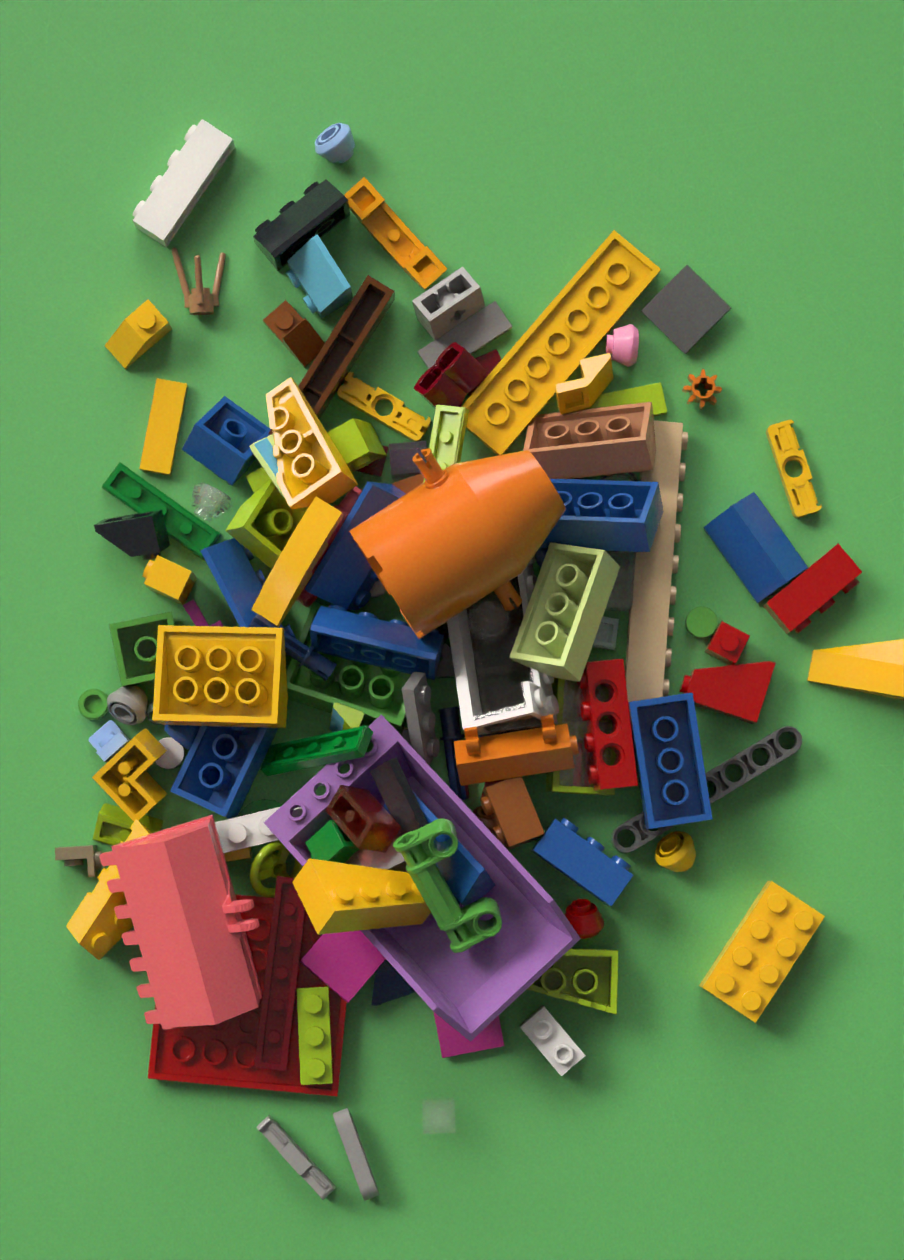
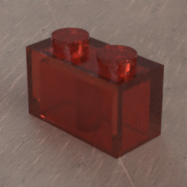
(363, 818)

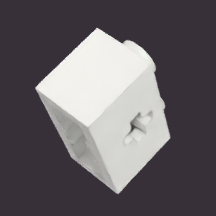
(552, 1040)

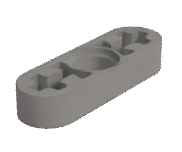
(356, 1154)

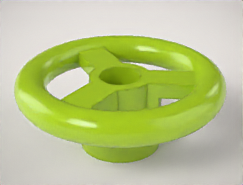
(268, 864)

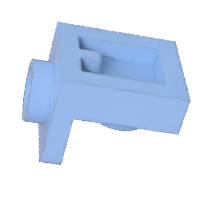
(108, 740)

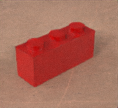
(813, 590)

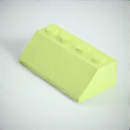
(565, 610)

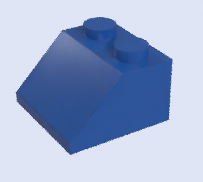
(224, 438)

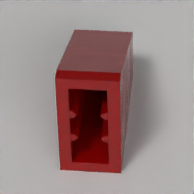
(730, 689)

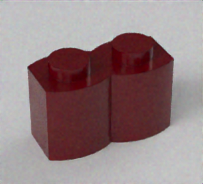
(450, 377)

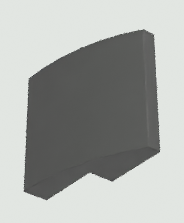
(686, 309)

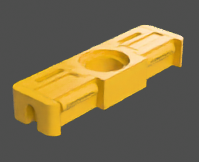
(400, 419)
(797, 489)

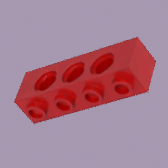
(623, 771)

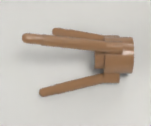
(200, 300)

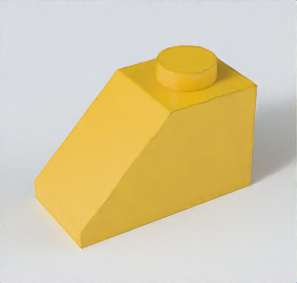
(138, 334)

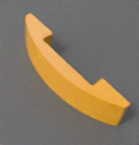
(393, 234)

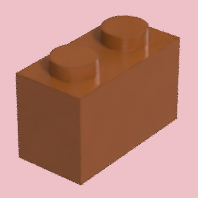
(512, 813)

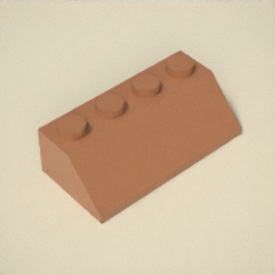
(594, 441)

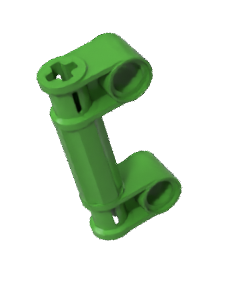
(421, 855)

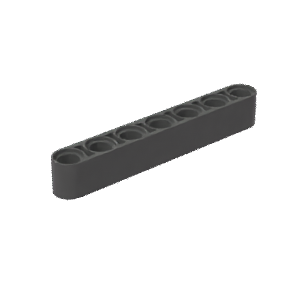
(721, 784)

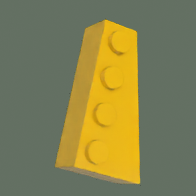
(95, 919)

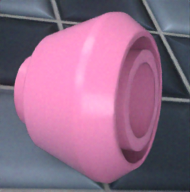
(623, 345)

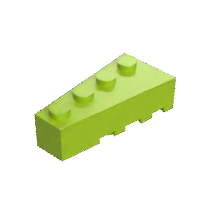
(353, 439)

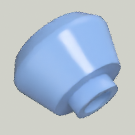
(335, 143)

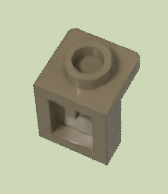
(75, 855)

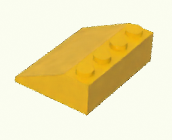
(220, 676)

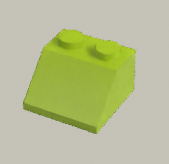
(265, 523)

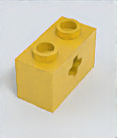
(169, 579)

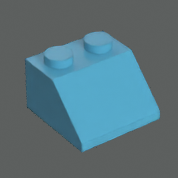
(319, 278)

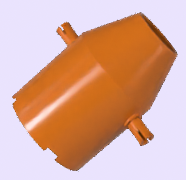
(460, 535)

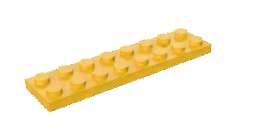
(557, 341)

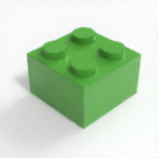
(136, 646)

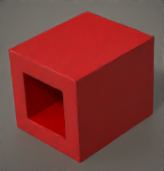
(727, 643)

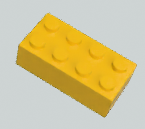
(762, 951)

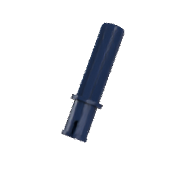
(303, 654)
(451, 732)

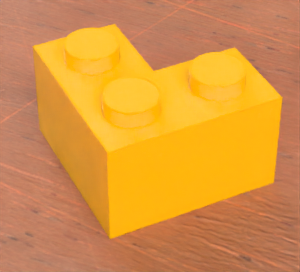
(127, 777)

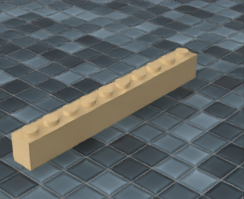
(652, 589)

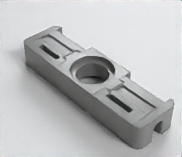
(296, 1157)

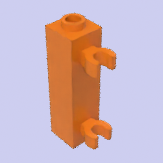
(515, 753)

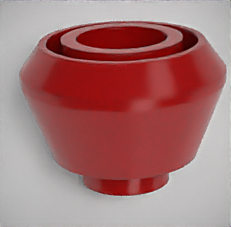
(584, 918)

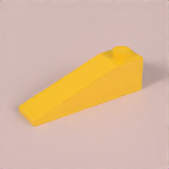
(304, 451)
(863, 668)

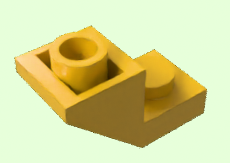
(583, 392)

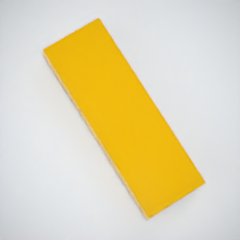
(163, 426)

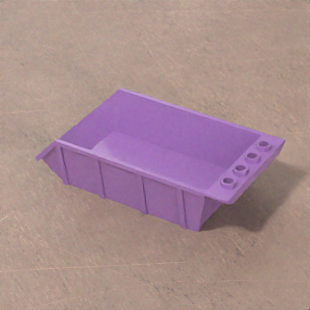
(464, 986)

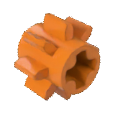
(708, 384)

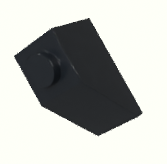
(136, 533)

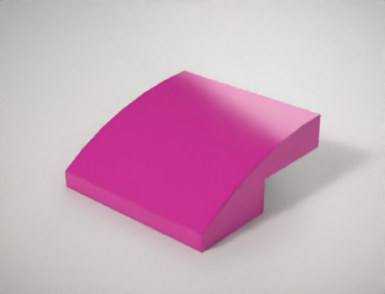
(343, 961)
(454, 1043)

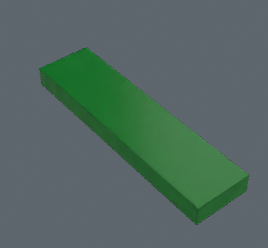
(144, 497)
(317, 750)

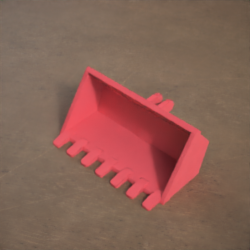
(186, 925)

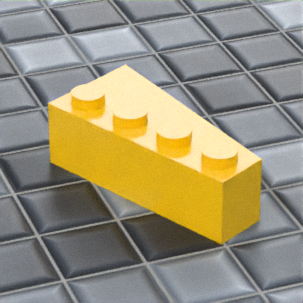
(358, 897)

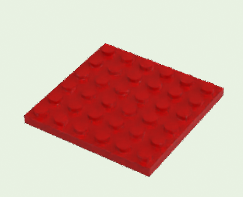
(227, 1051)

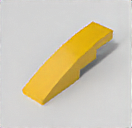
(297, 561)

